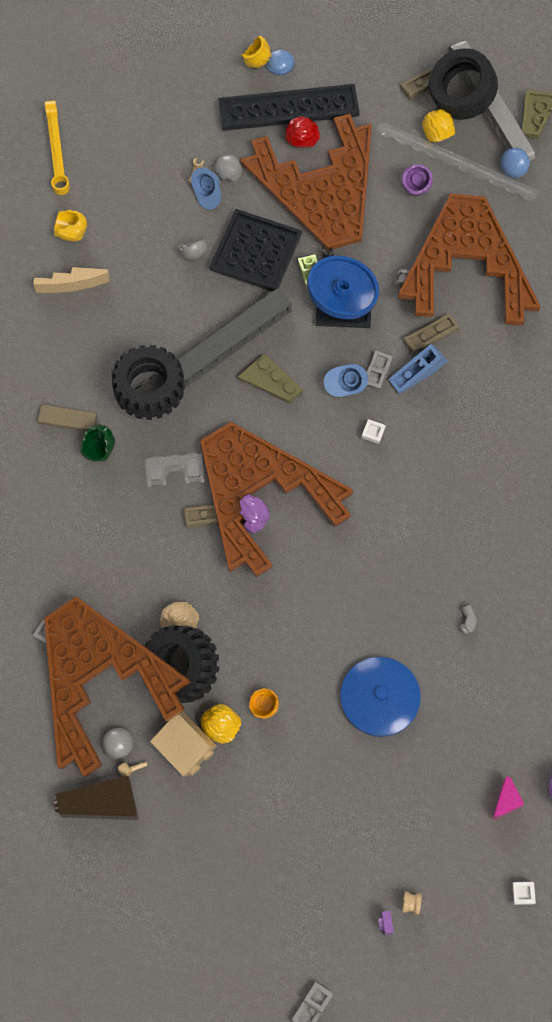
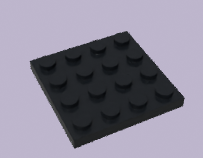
(256, 250)

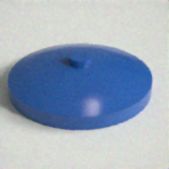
(342, 287)
(380, 696)

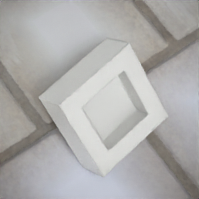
(373, 431)
(523, 893)

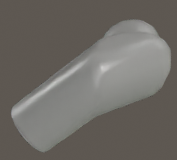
(471, 620)

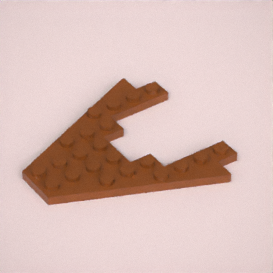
(469, 232)
(242, 465)
(79, 649)

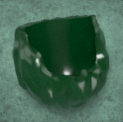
(97, 443)

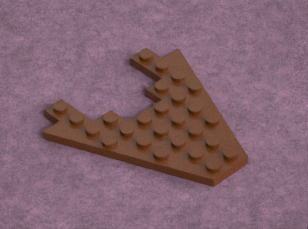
(323, 200)

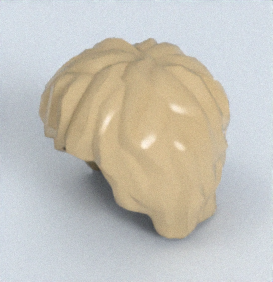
(179, 614)

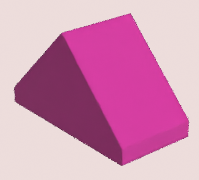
(508, 799)

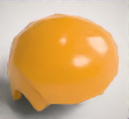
(264, 703)

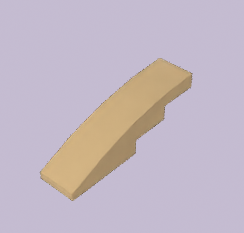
(76, 280)

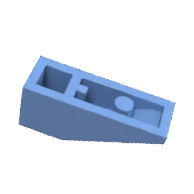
(418, 368)

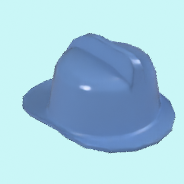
(206, 188)
(346, 380)

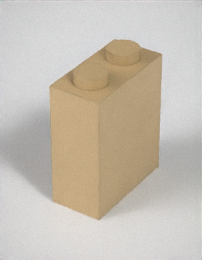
(184, 744)

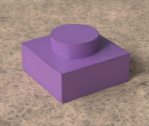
(385, 923)

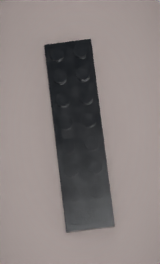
(283, 106)

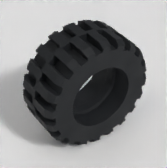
(148, 360)
(200, 654)

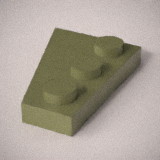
(536, 112)
(269, 377)

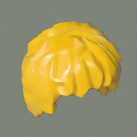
(257, 53)
(438, 125)
(70, 225)
(220, 723)

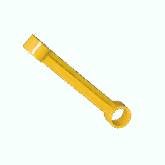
(57, 159)

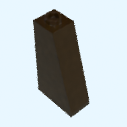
(99, 801)

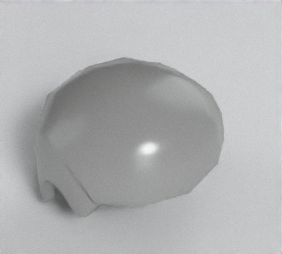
(228, 167)
(193, 250)
(117, 743)

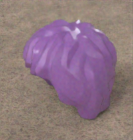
(417, 179)
(255, 513)

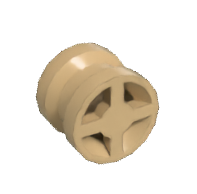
(411, 903)

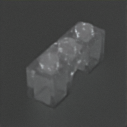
(159, 467)

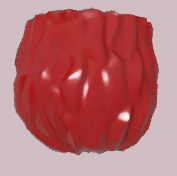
(302, 133)

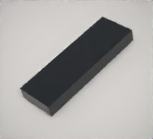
(324, 319)

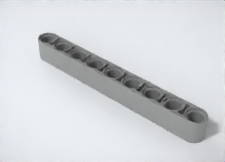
(497, 113)

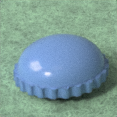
(280, 62)
(515, 162)

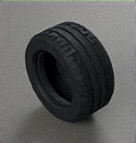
(447, 68)

